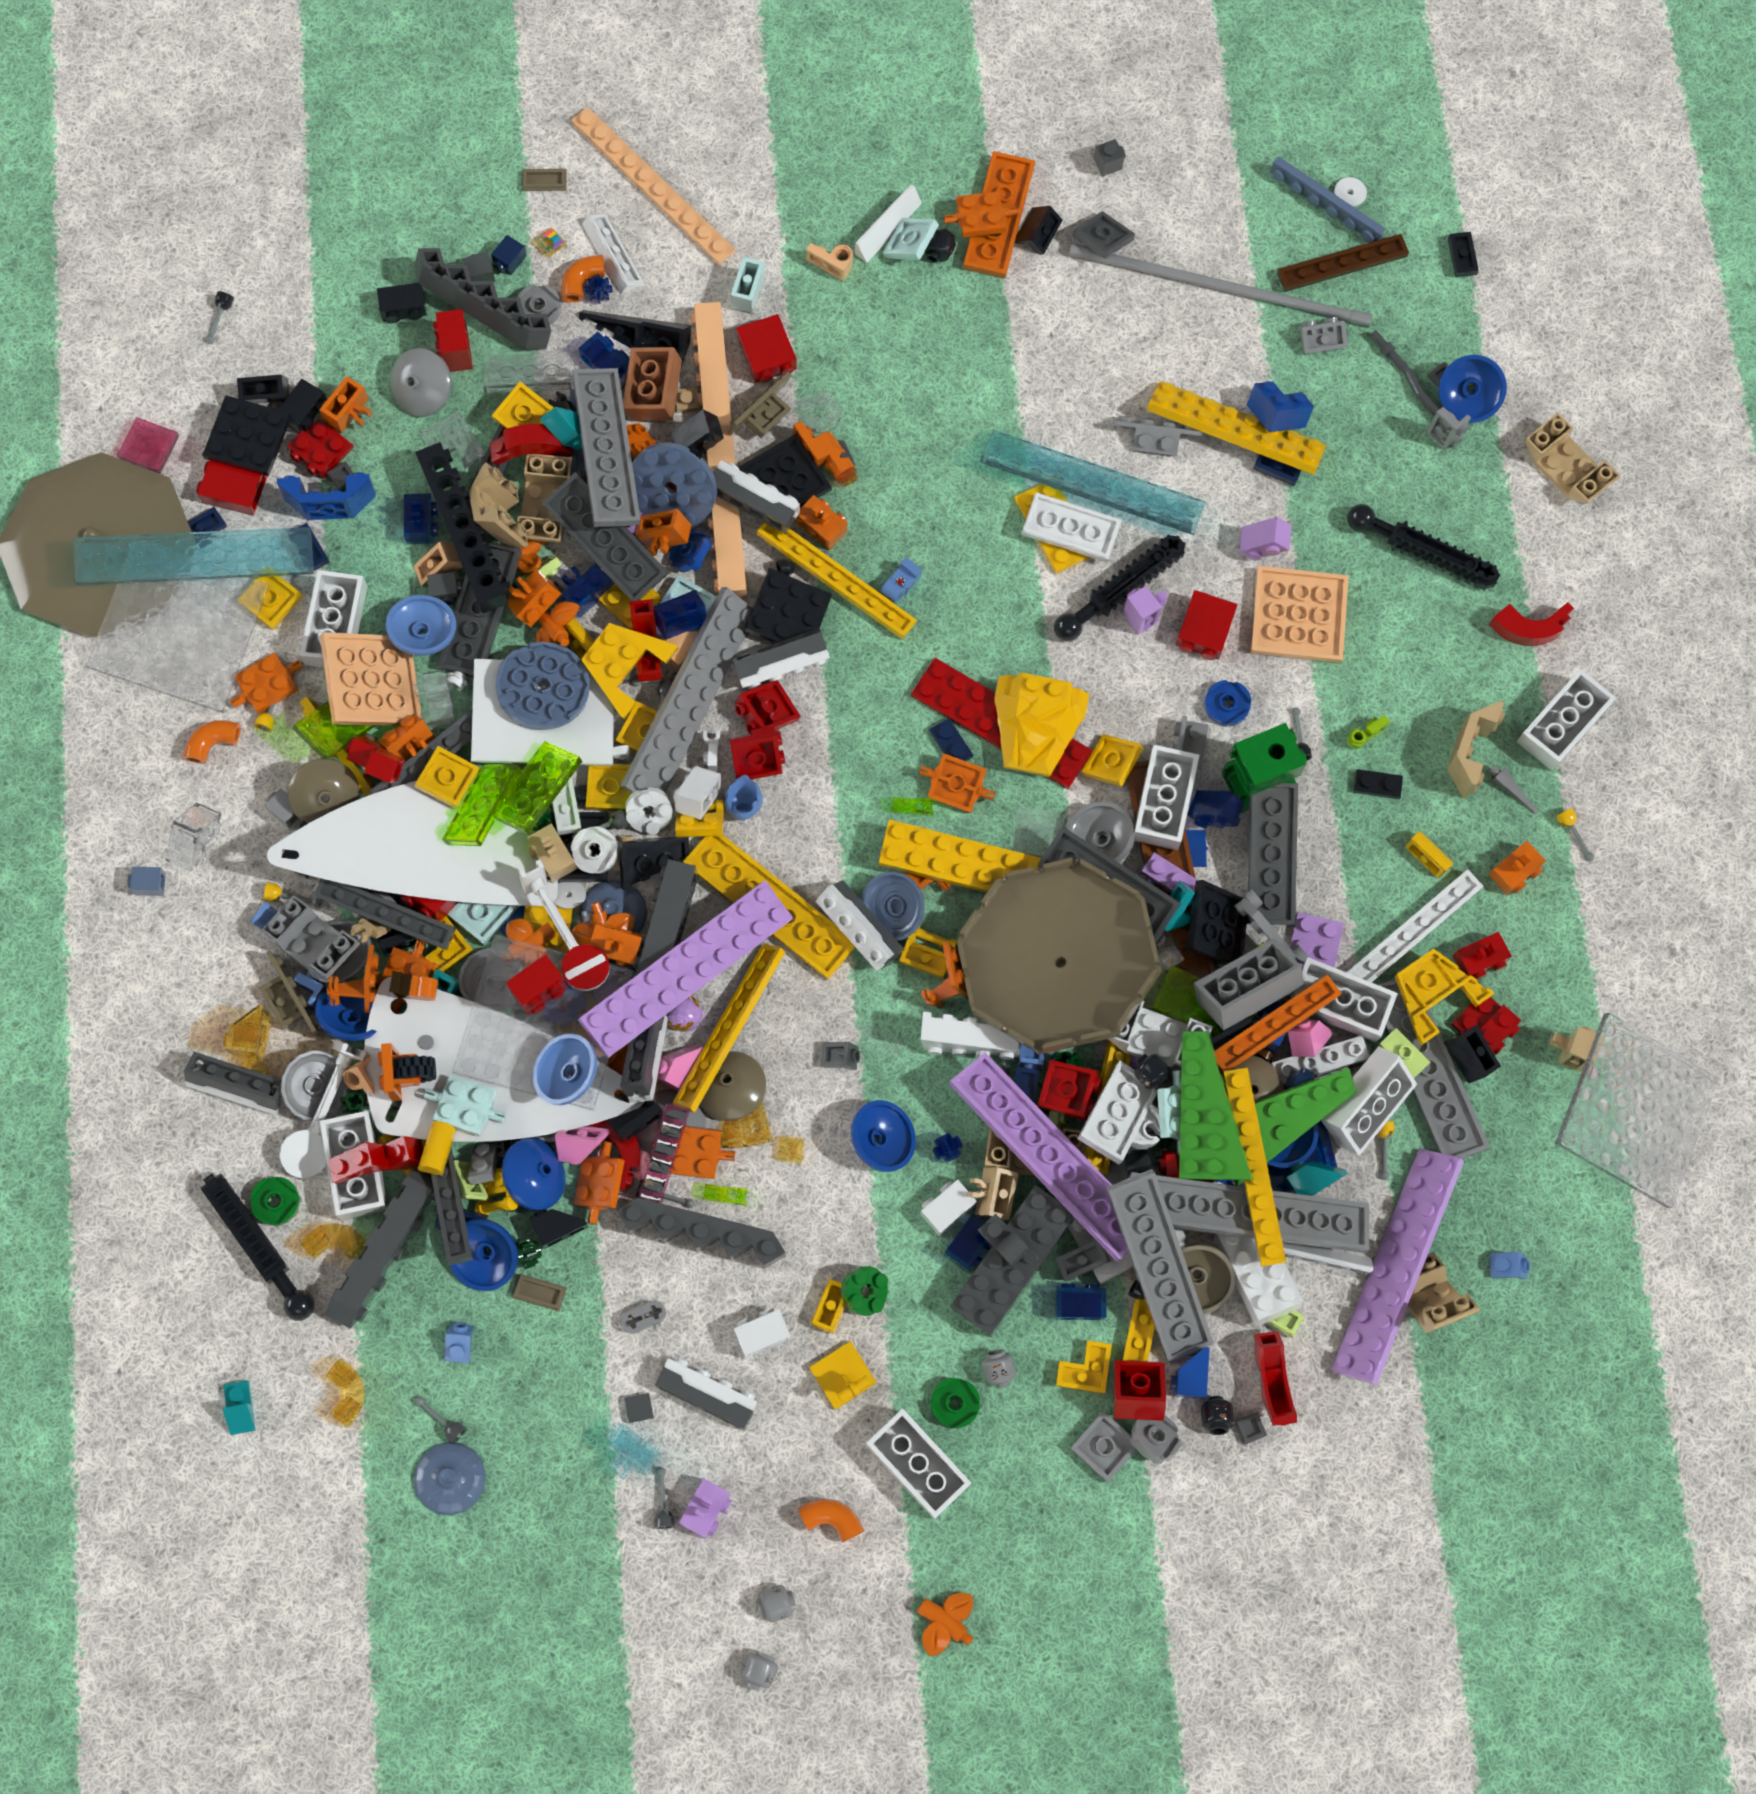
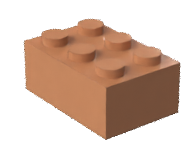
(652, 384)

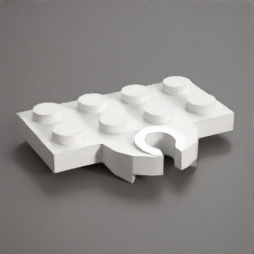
(1122, 1116)

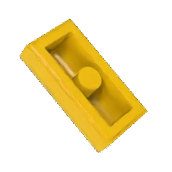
(579, 638)
(1429, 854)
(437, 1148)
(829, 1308)

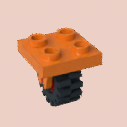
(403, 1070)

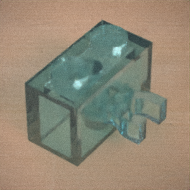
(634, 1450)

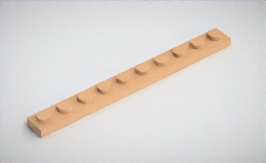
(653, 186)

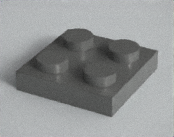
(1103, 234)

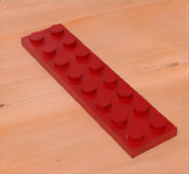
(975, 710)

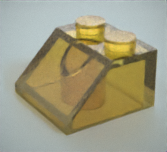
(249, 1035)

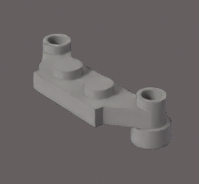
(1249, 906)

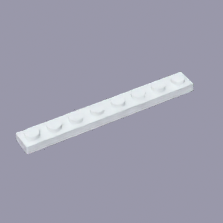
(1417, 927)

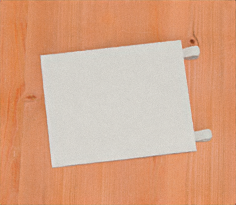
(503, 740)

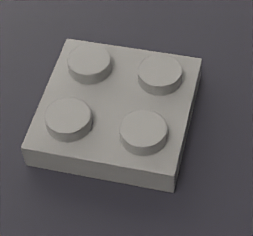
(1104, 1447)

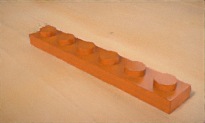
(1276, 1024)

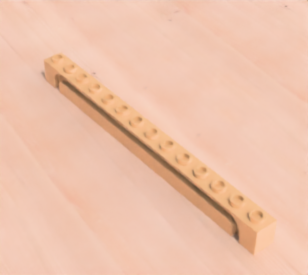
(715, 399)

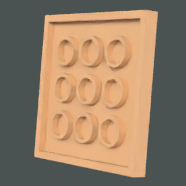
(1299, 614)
(368, 680)

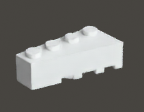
(965, 1037)

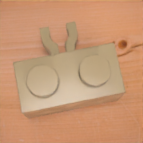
(552, 852)
(1574, 1047)
(995, 1192)

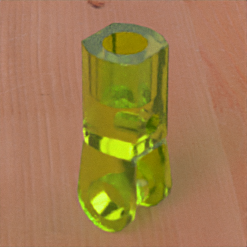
(908, 806)
(721, 1194)

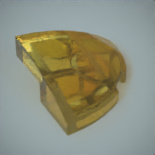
(739, 1133)

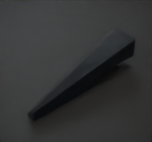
(636, 331)

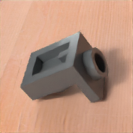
(840, 1055)

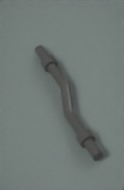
(1388, 349)

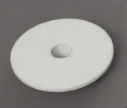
(1353, 186)
(570, 895)

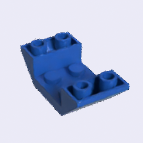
(328, 505)

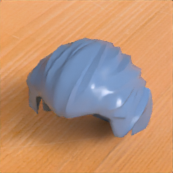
(743, 798)

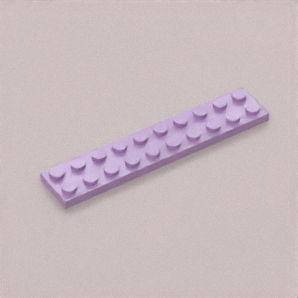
(685, 969)
(1042, 1149)
(1397, 1266)

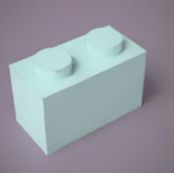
(747, 285)

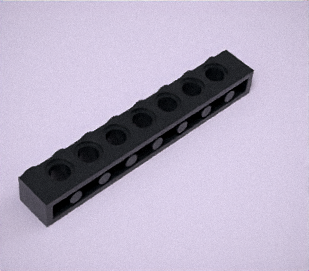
(489, 596)

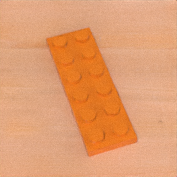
(1012, 178)

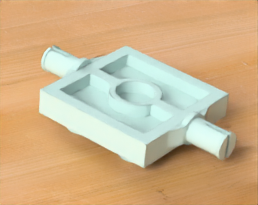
(465, 1105)
(1170, 1109)

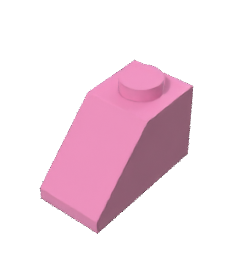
(1308, 1038)
(676, 1066)
(578, 1143)

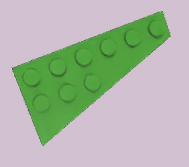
(1295, 1110)
(1207, 1123)

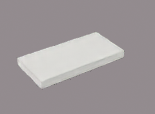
(1071, 527)

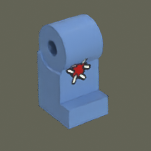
(901, 581)

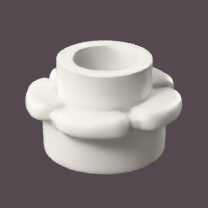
(458, 679)

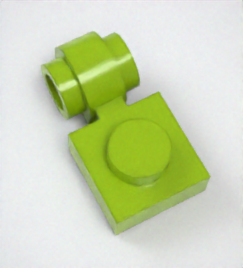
(1372, 729)

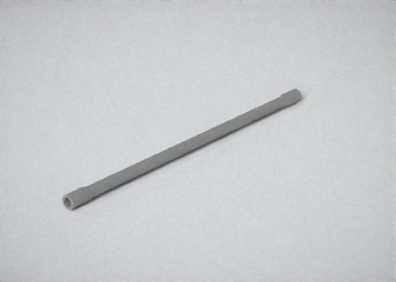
(1351, 316)

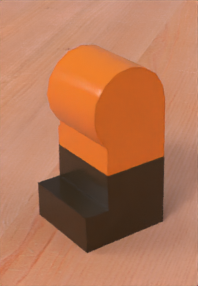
(413, 987)

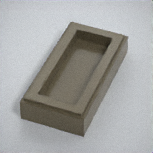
(544, 179)
(539, 1292)

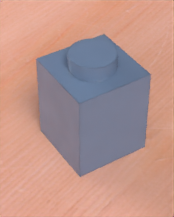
(147, 881)

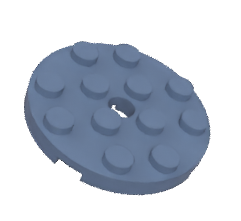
(675, 464)
(545, 708)

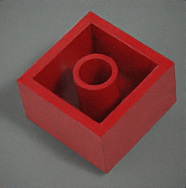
(453, 340)
(537, 985)
(1139, 1390)

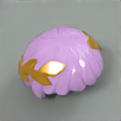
(685, 1015)

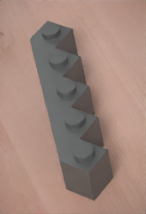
(481, 300)
(702, 1230)
(382, 1249)

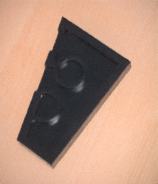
(646, 857)

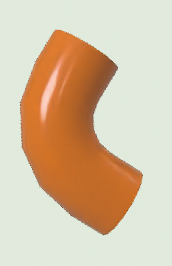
(578, 274)
(209, 735)
(834, 1514)

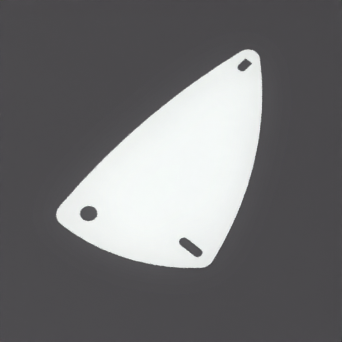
(398, 848)
(445, 1023)

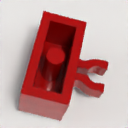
(1483, 956)

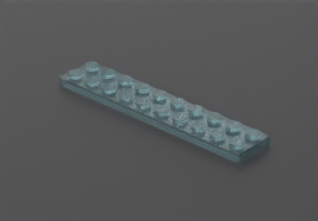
(1093, 482)
(193, 556)

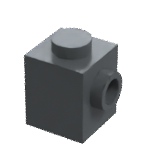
(1109, 157)
(479, 267)
(444, 587)

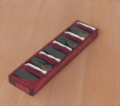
(664, 1152)

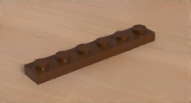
(1343, 262)

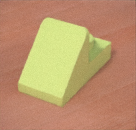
(468, 1191)

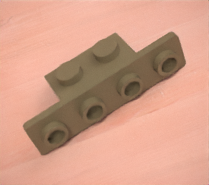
(765, 412)
(284, 1001)

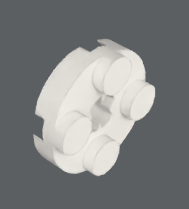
(652, 822)
(582, 854)

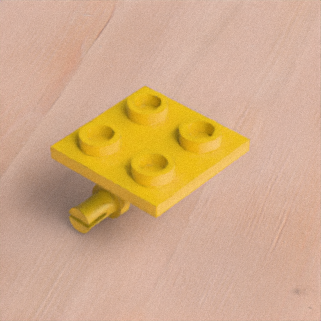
(842, 1375)

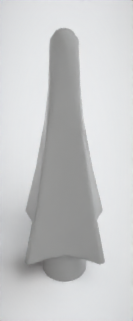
(1507, 783)

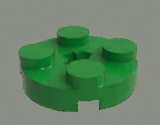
(278, 1214)
(876, 1295)
(941, 1399)

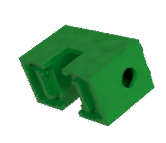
(1263, 762)

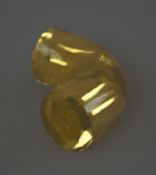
(336, 1236)
(350, 1390)

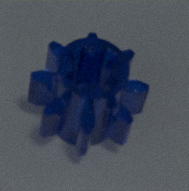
(598, 288)
(947, 1147)

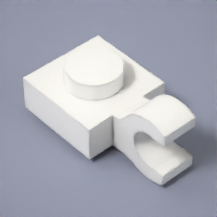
(710, 757)

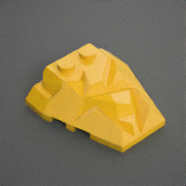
(1037, 720)

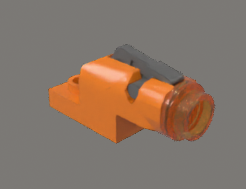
(829, 452)

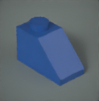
(1192, 1377)

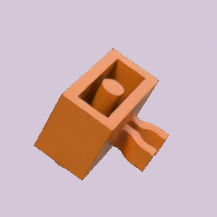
(345, 405)
(822, 522)
(663, 530)
(532, 597)
(407, 737)
(1517, 867)
(616, 943)

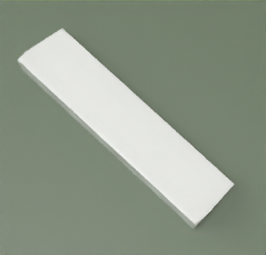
(886, 224)
(612, 259)
(1329, 1258)

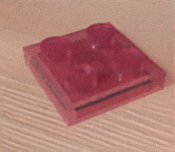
(148, 445)

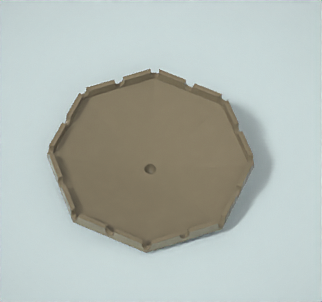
(80, 500)
(1058, 955)

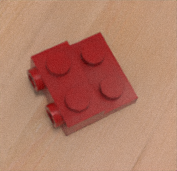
(319, 448)
(766, 707)
(758, 754)
(1493, 1021)
(1069, 1090)

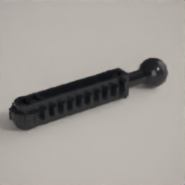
(1423, 546)
(1069, 625)
(297, 1303)

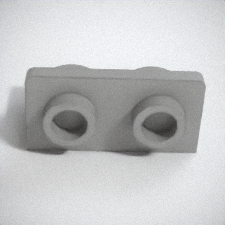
(1323, 336)
(1447, 429)
(1191, 738)

